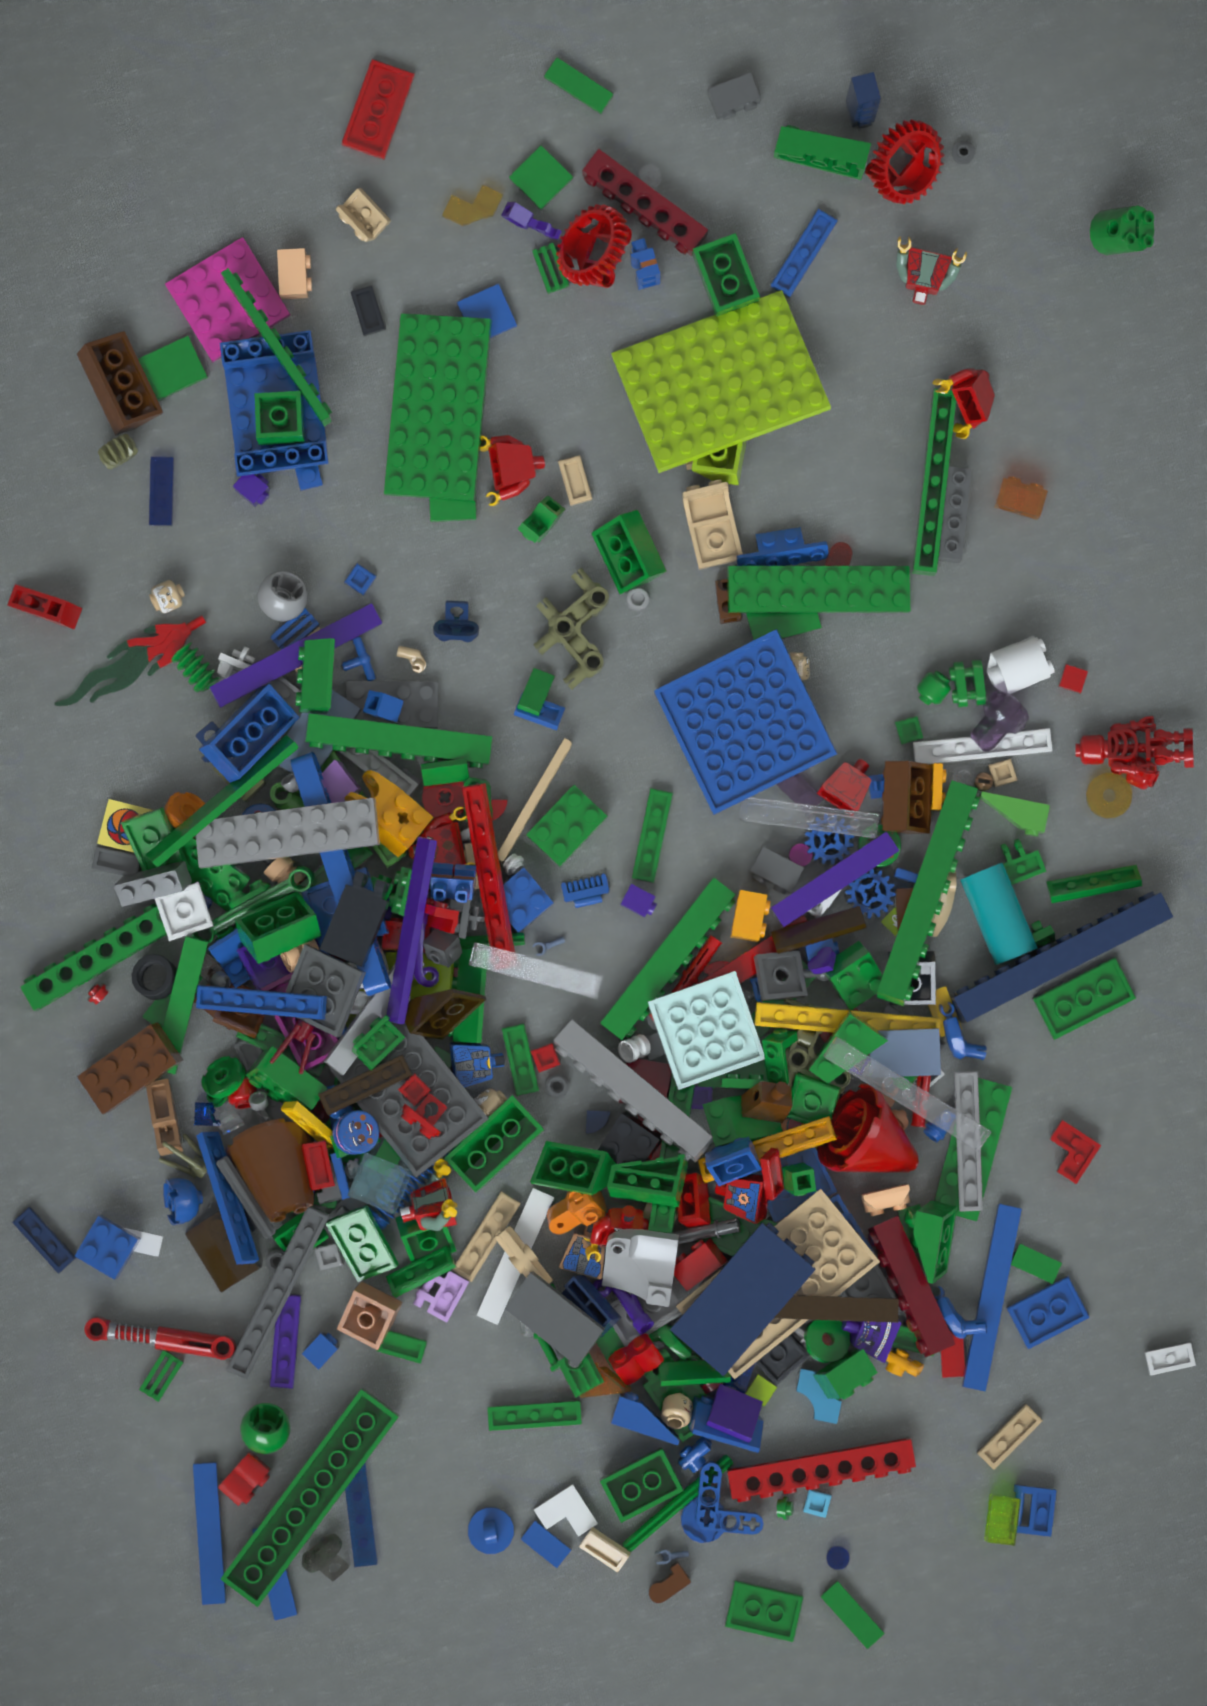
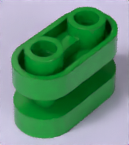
(960, 694)

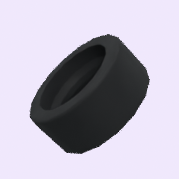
(139, 970)

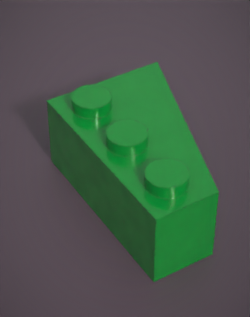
(854, 1032)
(649, 1181)

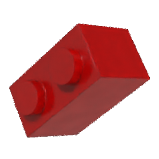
(694, 1202)
(698, 1264)

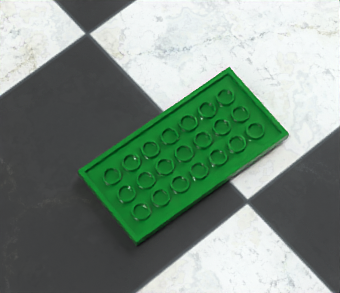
(438, 407)

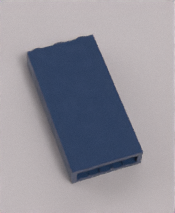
(743, 1298)

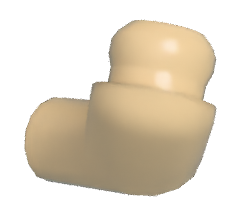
(414, 656)

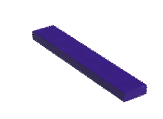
(835, 879)

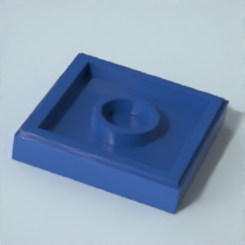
(489, 305)

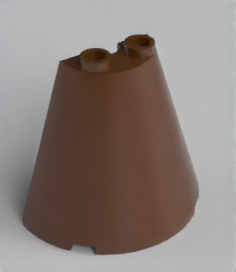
(274, 1166)

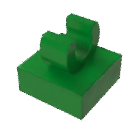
(1042, 935)

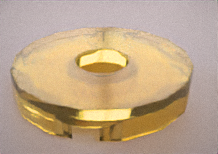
(1095, 798)

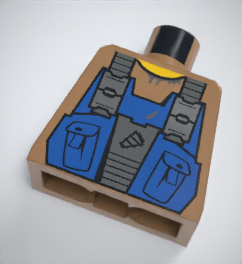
(575, 1257)

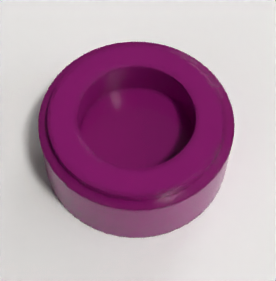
(799, 855)

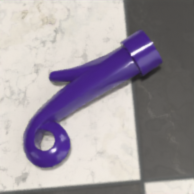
(419, 971)
(631, 1304)

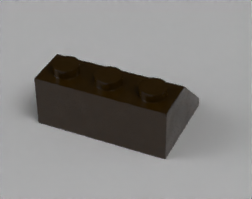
(215, 1252)

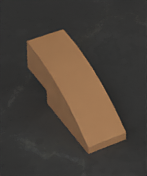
(164, 1116)

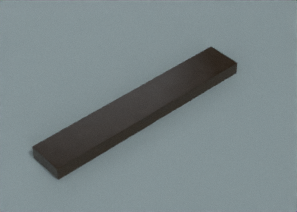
(840, 1308)

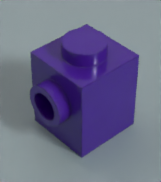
(253, 488)
(639, 901)

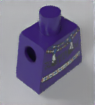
(873, 1337)

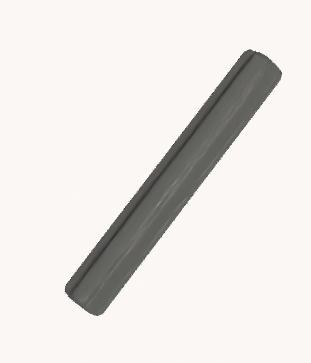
(245, 1197)

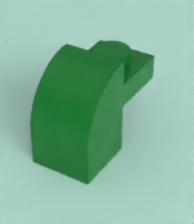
(541, 520)

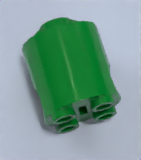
(1122, 230)

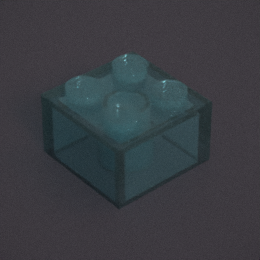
(379, 1183)

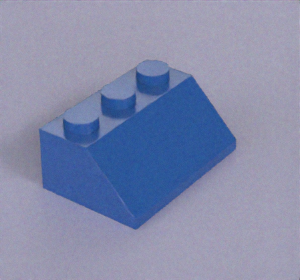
(698, 1426)

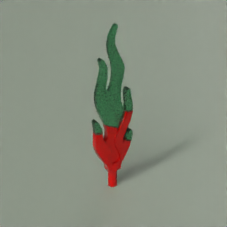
(136, 659)

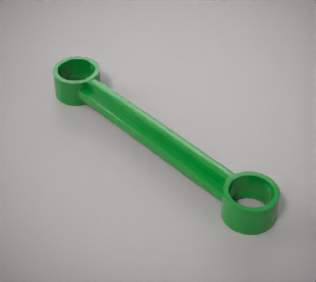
(264, 898)

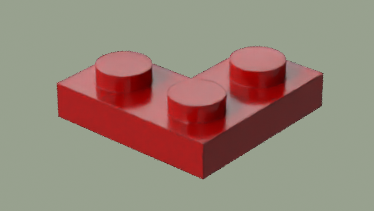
(1080, 1151)

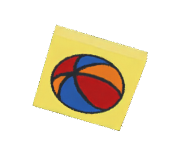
(111, 831)

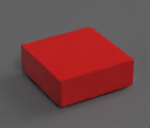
(1073, 679)
(545, 1057)
(414, 1089)

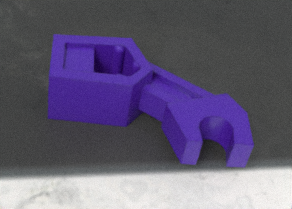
(524, 218)

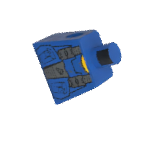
(473, 1062)

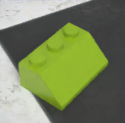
(722, 465)

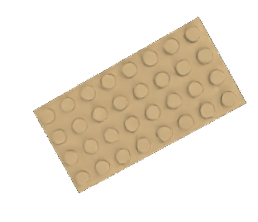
(839, 1262)

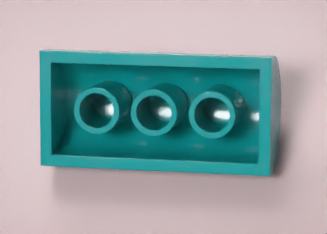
(998, 914)

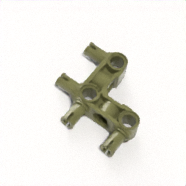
(573, 640)
(804, 1047)

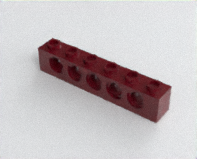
(602, 163)

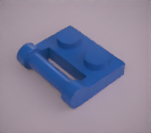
(1041, 1509)

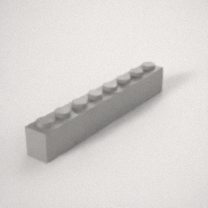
(633, 1091)

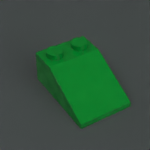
(727, 1123)
(934, 1236)

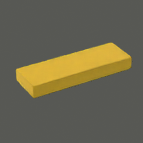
(308, 1122)

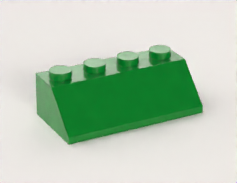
(470, 980)
(494, 1144)

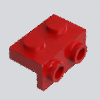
(441, 916)

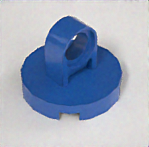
(491, 1530)

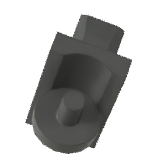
(464, 908)

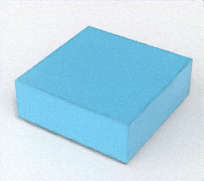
(817, 1503)

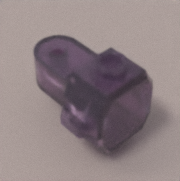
(1002, 715)

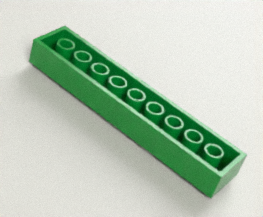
(310, 1497)

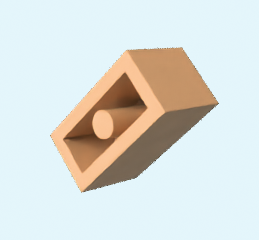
(293, 273)

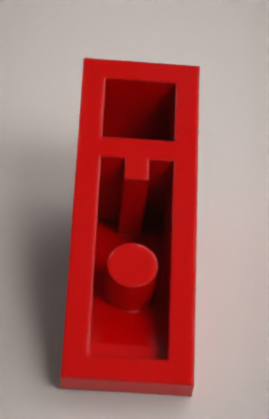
(45, 606)

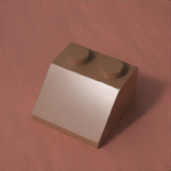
(369, 1315)

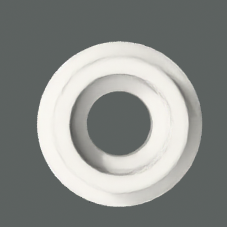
(513, 864)

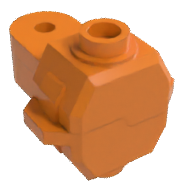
(574, 1210)

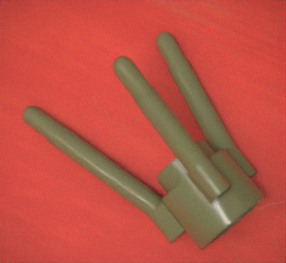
(196, 1165)

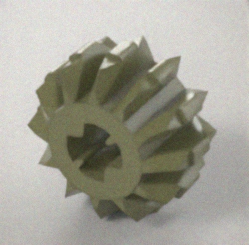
(117, 451)

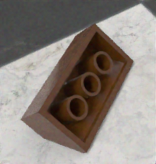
(119, 382)

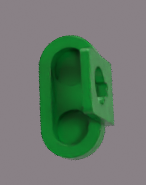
(240, 897)

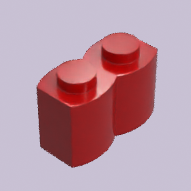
(636, 1359)
(244, 1479)

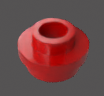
(97, 993)

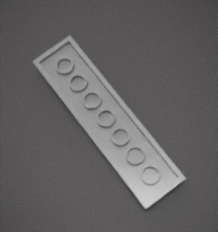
(288, 833)

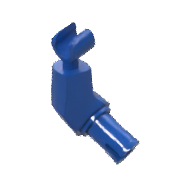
(955, 1039)
(955, 1322)

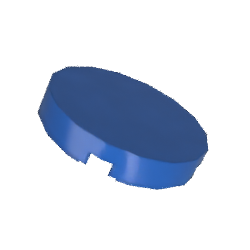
(689, 1524)

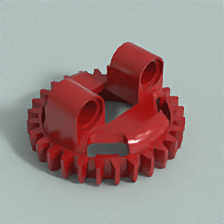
(913, 139)
(579, 246)

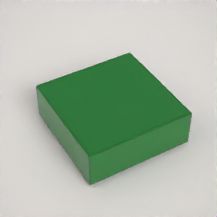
(909, 730)

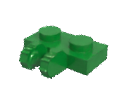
(1023, 867)

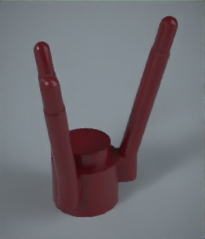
(300, 1032)

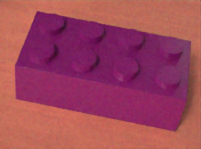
(322, 1043)

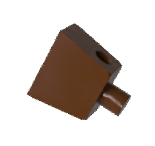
(767, 1101)

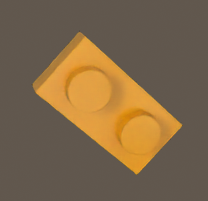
(938, 778)

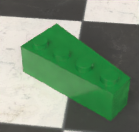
(822, 151)

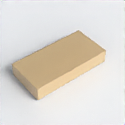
(575, 480)
(605, 1549)

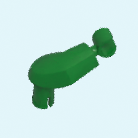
(679, 1347)

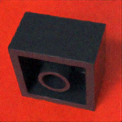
(630, 1140)

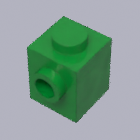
(799, 1179)

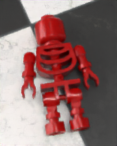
(1095, 749)

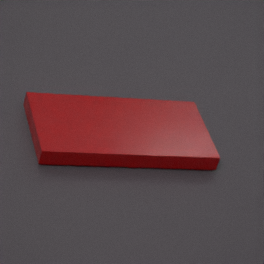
(378, 109)

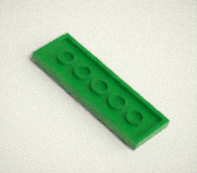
(992, 1111)

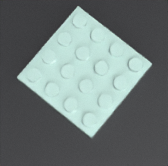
(706, 1030)

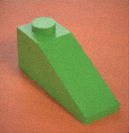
(1021, 813)

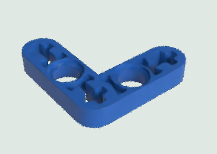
(719, 1514)

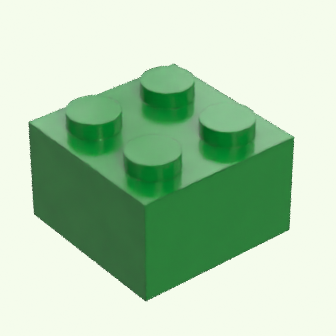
(279, 418)
(855, 975)
(846, 1374)

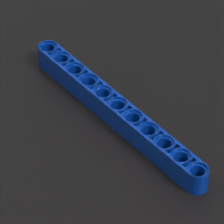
(337, 864)

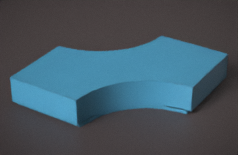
(824, 1408)

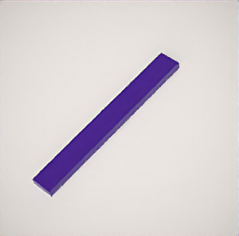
(287, 658)
(411, 930)

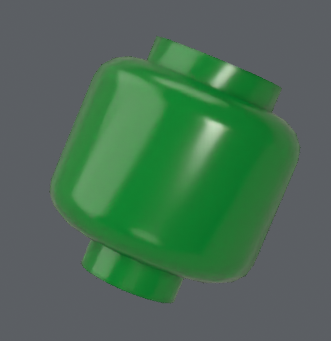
(933, 688)

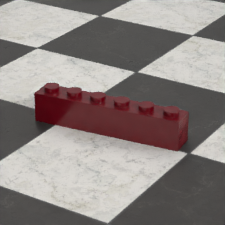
(910, 1286)

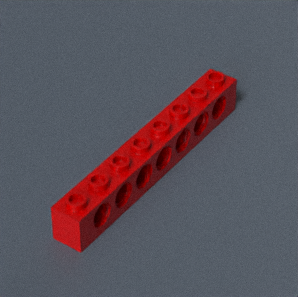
(901, 1447)

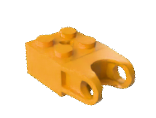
(397, 813)

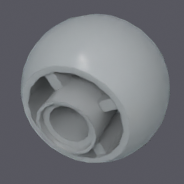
(282, 596)

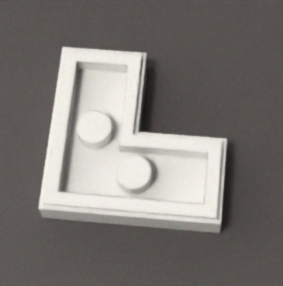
(570, 1505)

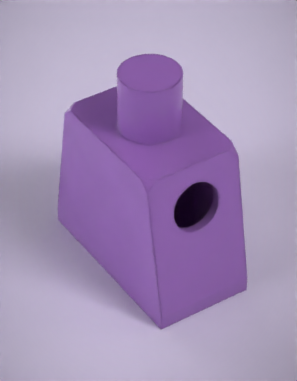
(339, 782)

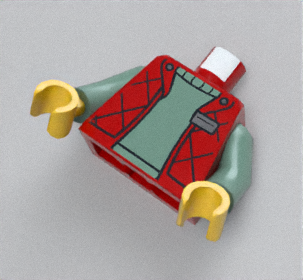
(926, 271)
(433, 1202)

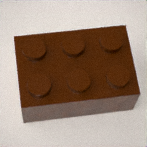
(907, 797)

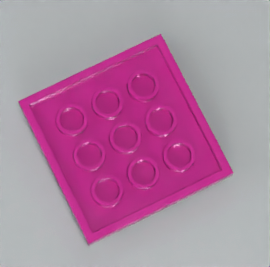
(212, 306)

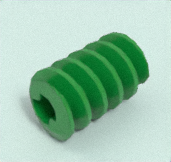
(194, 668)

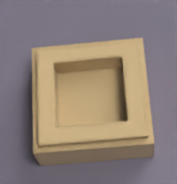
(1002, 773)

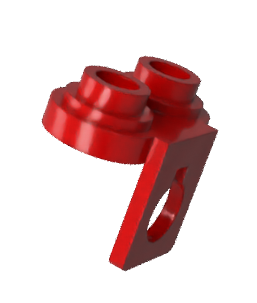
(427, 1125)

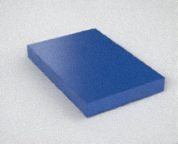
(1047, 1312)

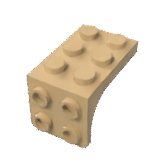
(711, 524)

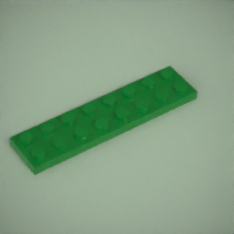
(818, 589)

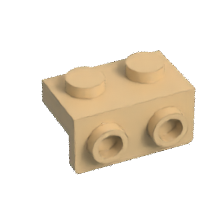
(363, 215)

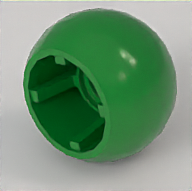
(265, 1428)

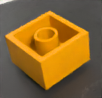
(749, 916)

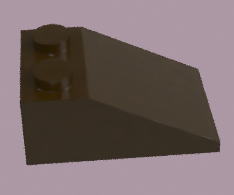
(440, 1012)

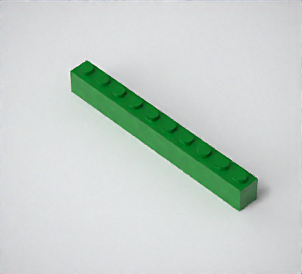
(927, 893)

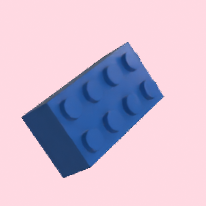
(249, 733)

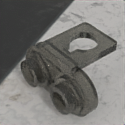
(323, 1555)

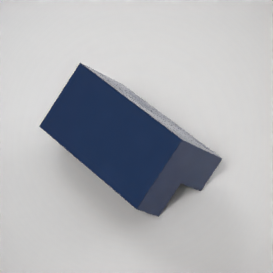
(591, 1301)

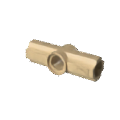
(521, 1254)

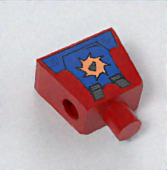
(745, 1197)

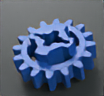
(838, 846)
(880, 898)

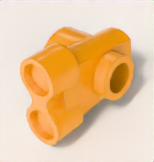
(899, 1362)

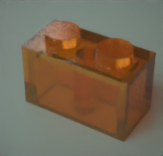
(1021, 498)

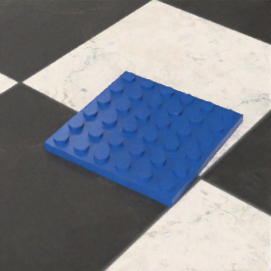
(745, 722)

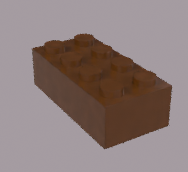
(130, 1068)

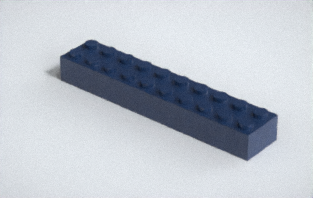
(1064, 956)

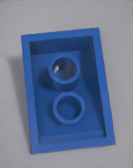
(638, 1417)

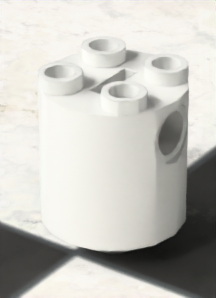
(1019, 665)

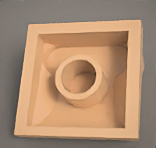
(878, 1200)

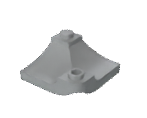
(642, 1264)

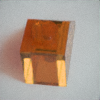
(611, 1385)

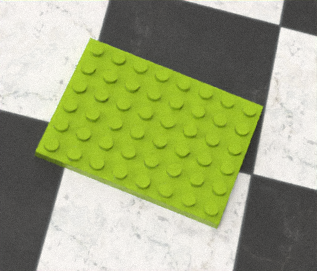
(720, 381)

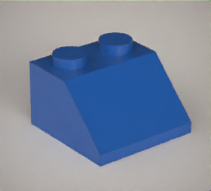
(732, 1161)

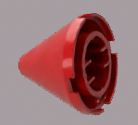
(867, 1136)

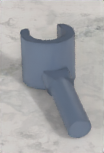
(548, 945)
(667, 1556)

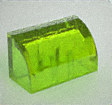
(1002, 1519)

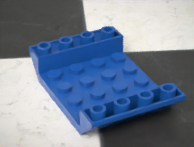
(253, 369)

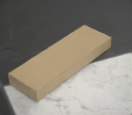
(1009, 1436)

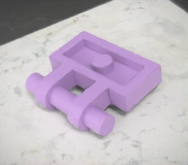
(447, 1297)

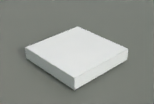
(184, 912)

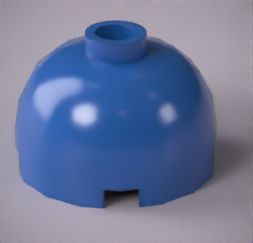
(181, 1199)

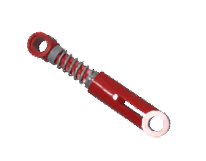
(162, 1338)

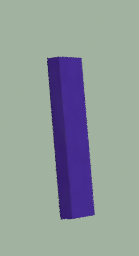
(286, 1344)

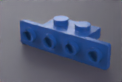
(783, 549)

